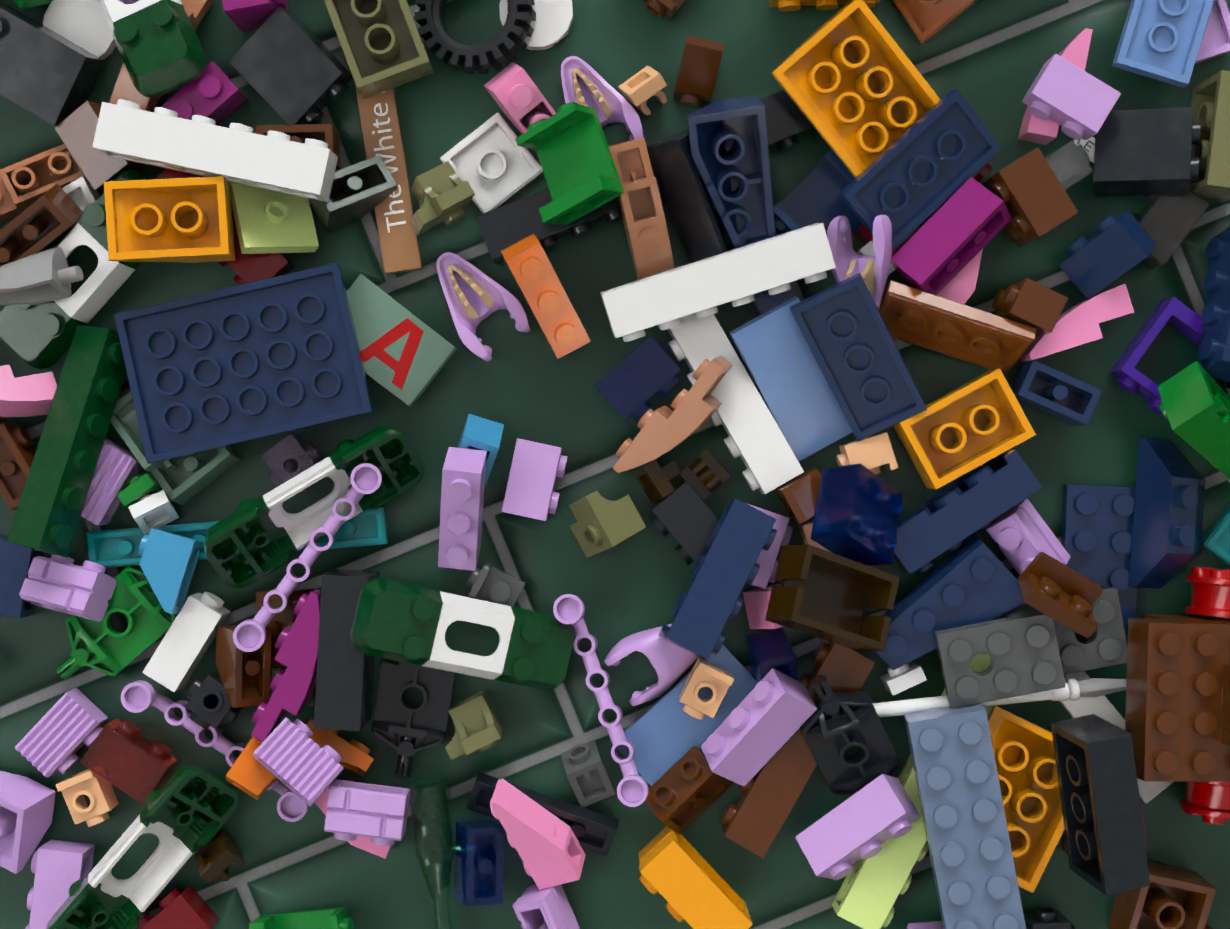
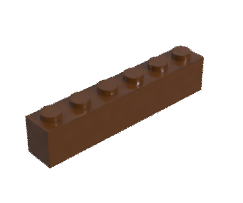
(776, 787)

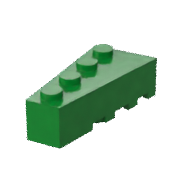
(1199, 413)

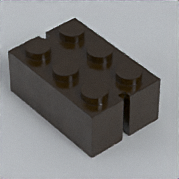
(827, 597)

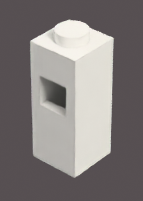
(187, 640)

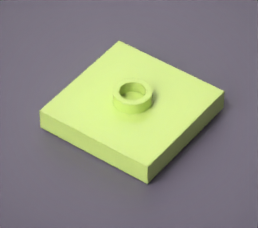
(272, 221)

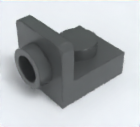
(494, 585)
(587, 773)

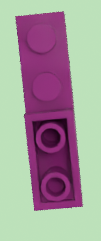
(299, 653)

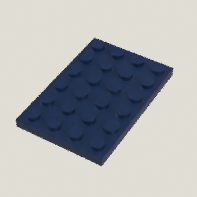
(243, 363)

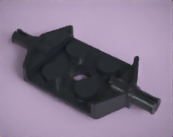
(842, 722)
(409, 727)

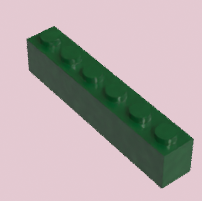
(70, 443)

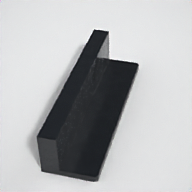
(688, 199)

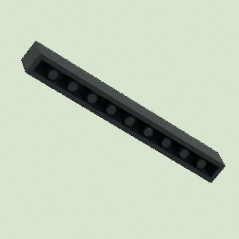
(522, 217)

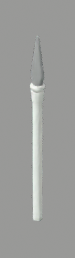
(1073, 691)

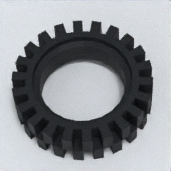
(481, 56)

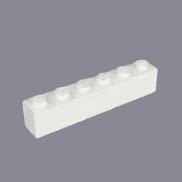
(215, 150)
(718, 280)
(743, 412)

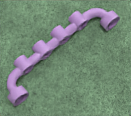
(251, 633)
(141, 695)
(632, 788)

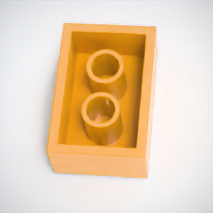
(964, 429)

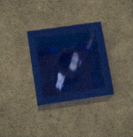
(857, 515)

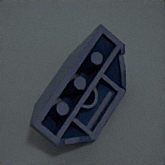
(1165, 514)

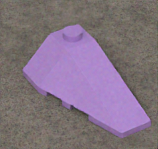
(24, 818)

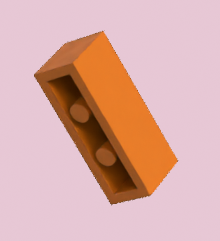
(545, 296)

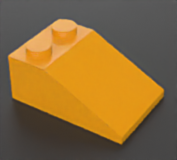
(170, 220)

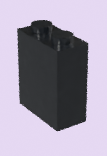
(291, 69)
(1146, 153)

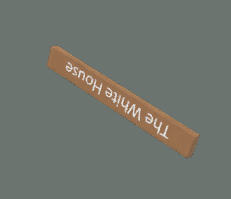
(393, 215)

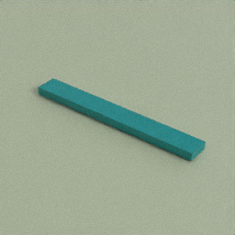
(121, 546)

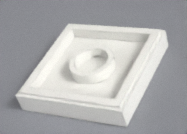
(493, 164)

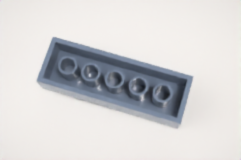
(964, 818)

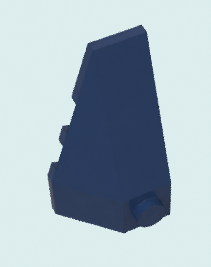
(733, 160)

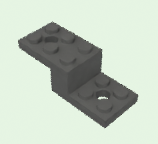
(1027, 652)

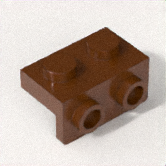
(15, 462)

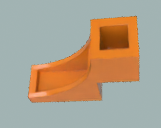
(255, 779)

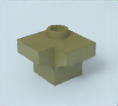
(440, 198)
(604, 522)
(475, 725)

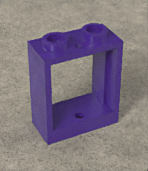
(1167, 311)

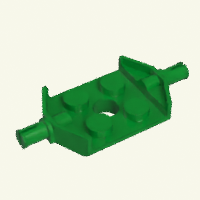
(102, 646)

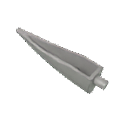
(38, 278)

